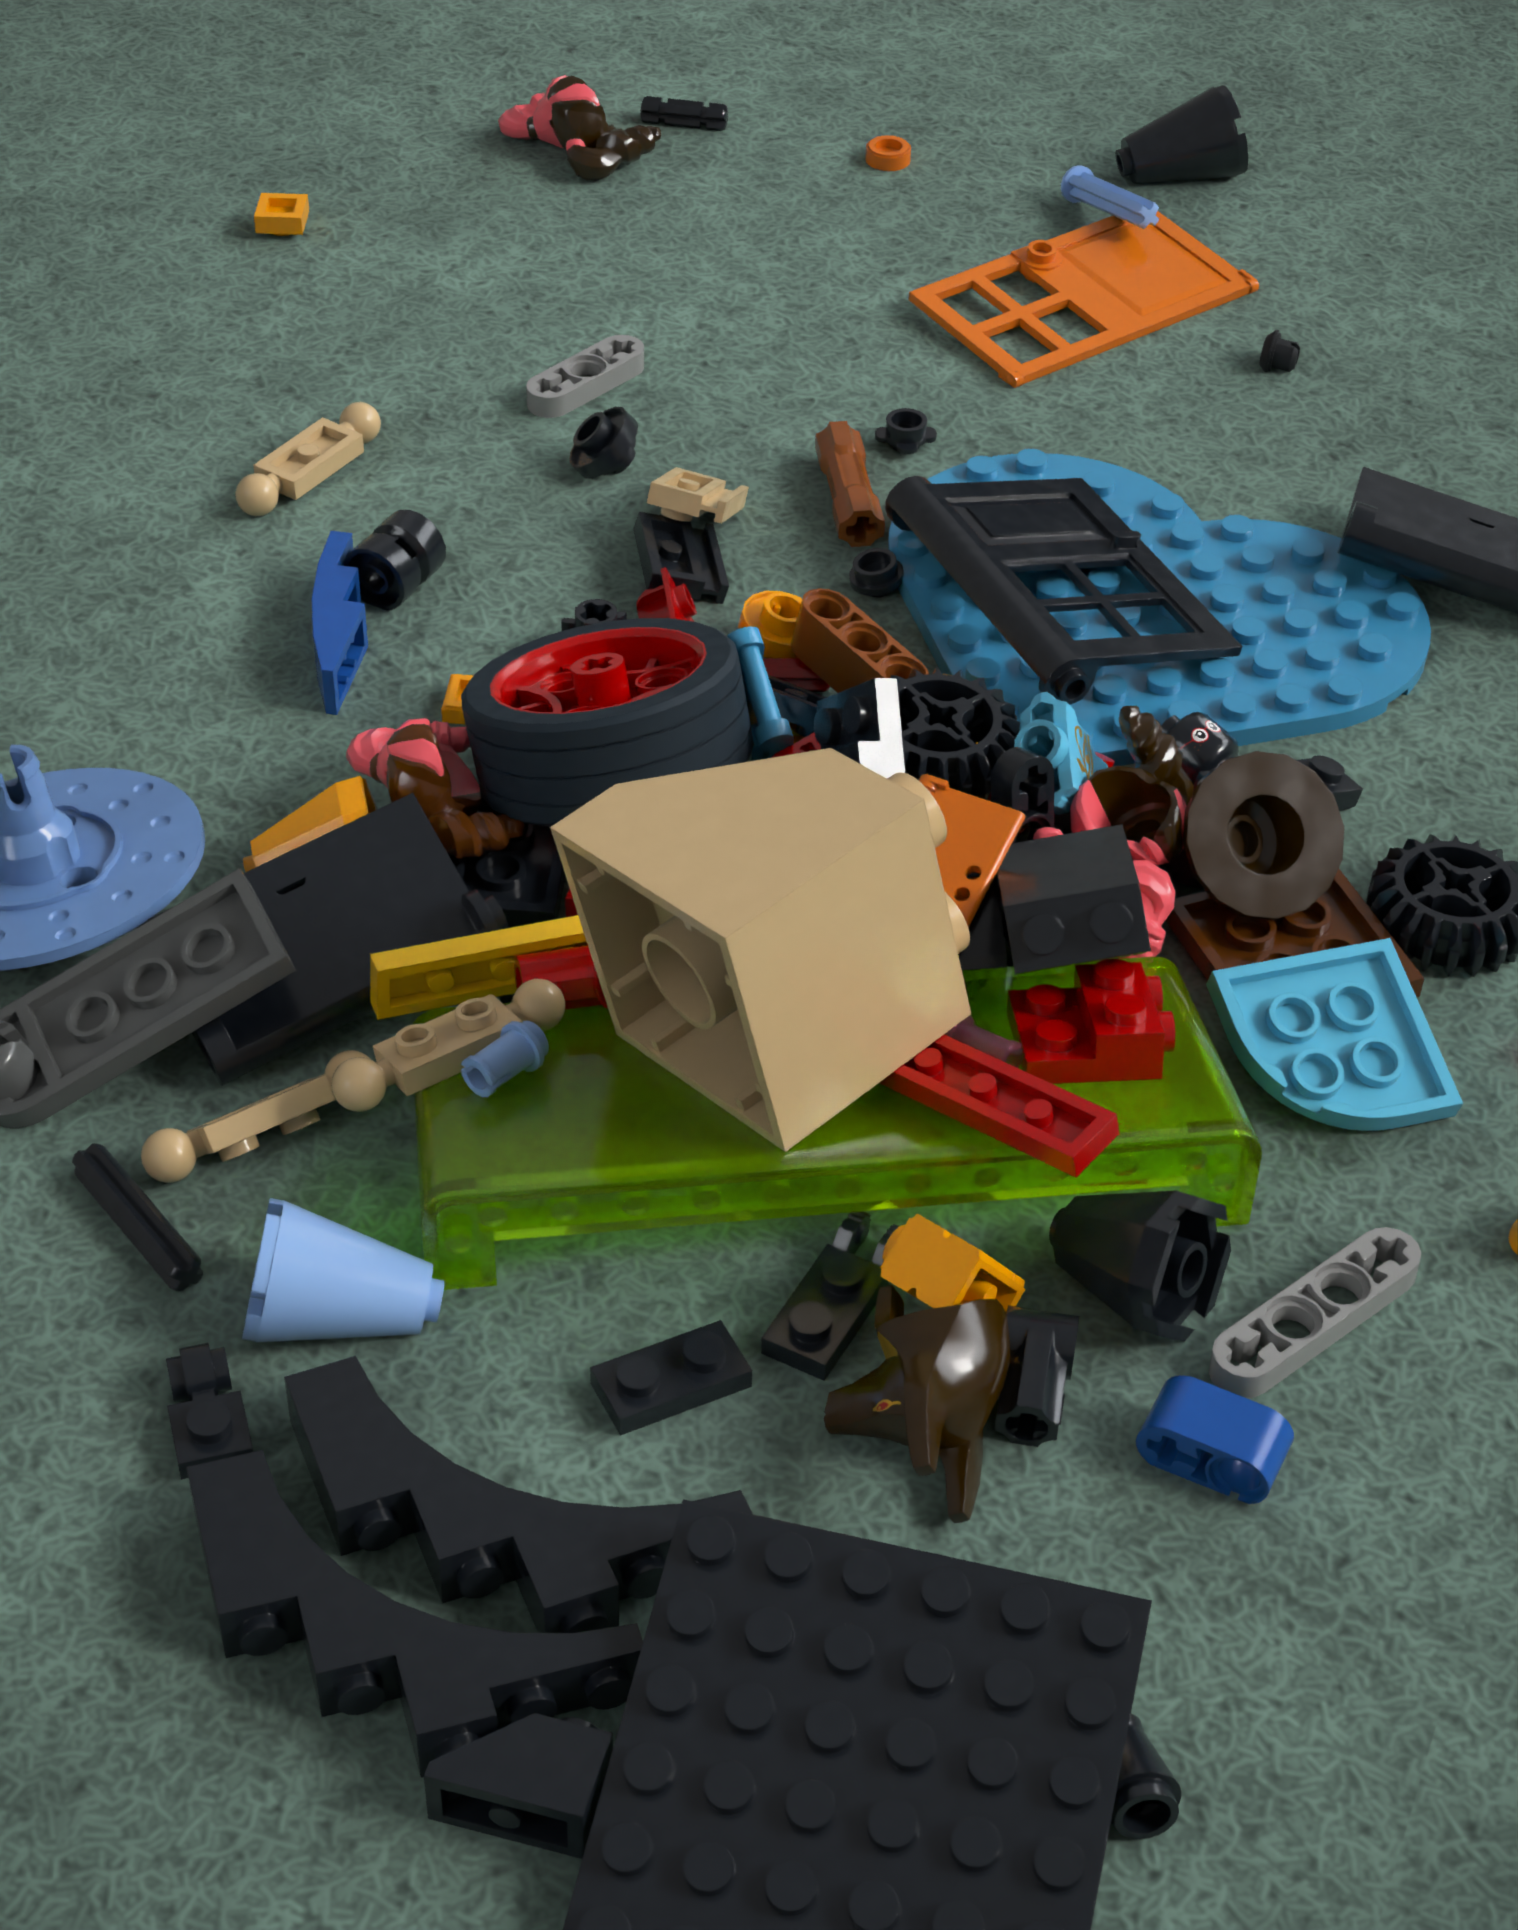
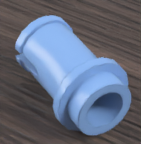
(518, 1049)

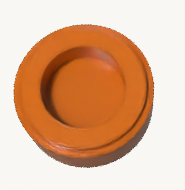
(888, 153)

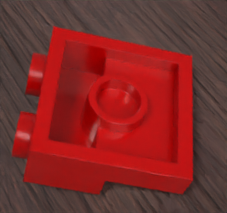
(1096, 1030)

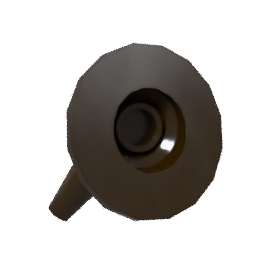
(1263, 835)

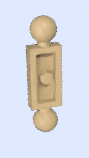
(308, 459)
(434, 1050)
(172, 1154)

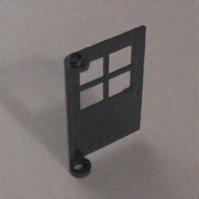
(1053, 524)

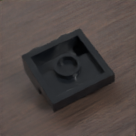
(864, 725)

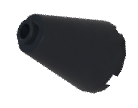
(1187, 142)

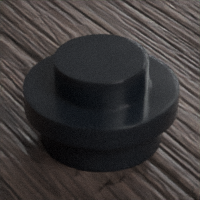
(876, 573)

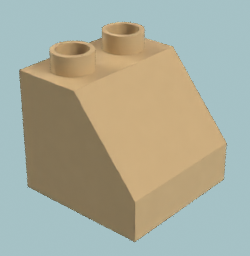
(770, 929)

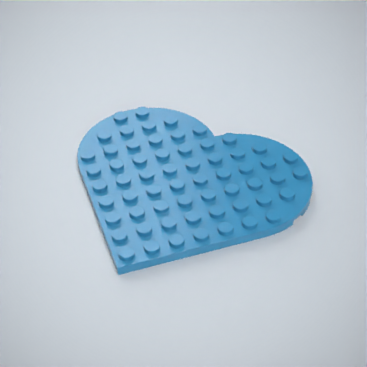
(1316, 628)

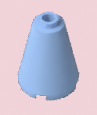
(334, 1282)

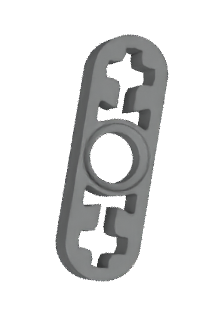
(562, 388)

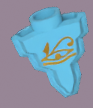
(1052, 731)

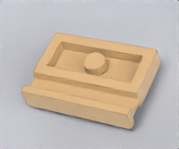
(692, 494)

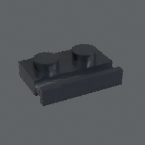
(686, 552)

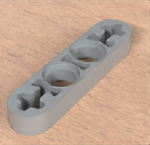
(1309, 1306)

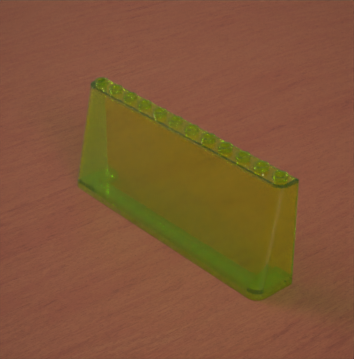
(627, 1145)

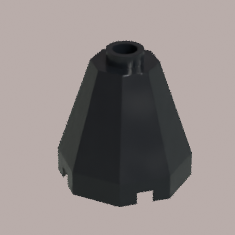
(1145, 1255)

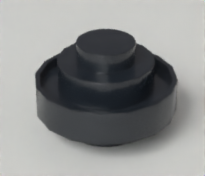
(604, 443)

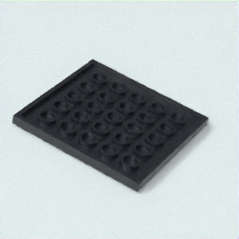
(860, 1740)

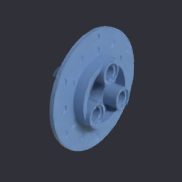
(87, 856)

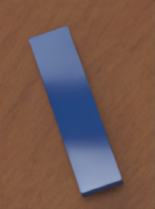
(337, 621)

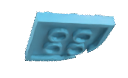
(1337, 1037)

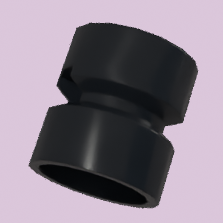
(397, 558)

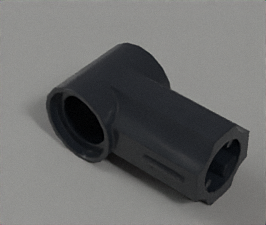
(1035, 1380)

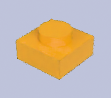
(281, 214)

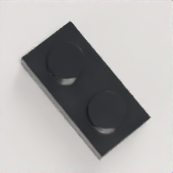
(670, 1377)

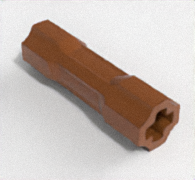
(855, 506)

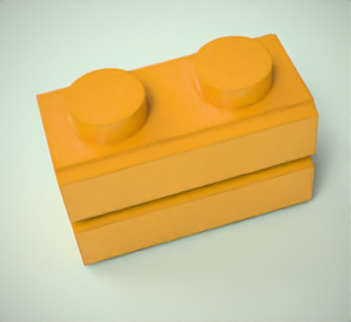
(945, 1268)

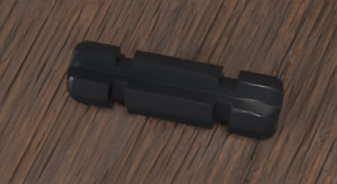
(684, 113)

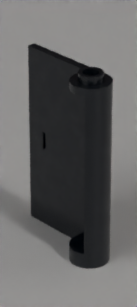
(1433, 539)
(333, 905)

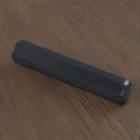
(137, 1217)

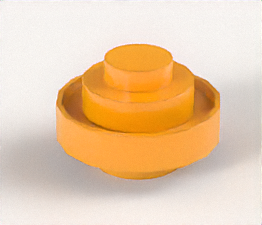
(776, 617)

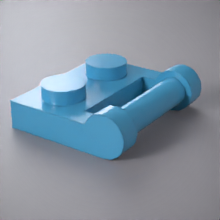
(768, 728)

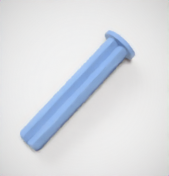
(1081, 185)

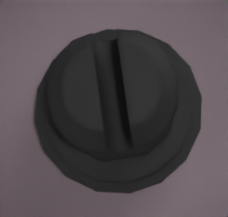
(1279, 353)

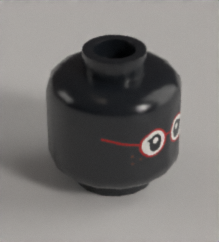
(1201, 741)

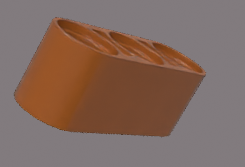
(846, 643)

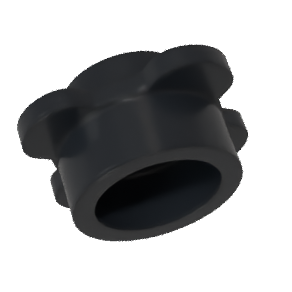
(906, 431)

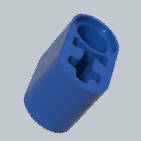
(1215, 1438)

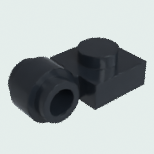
(209, 1423)

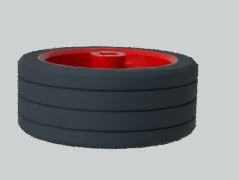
(603, 710)

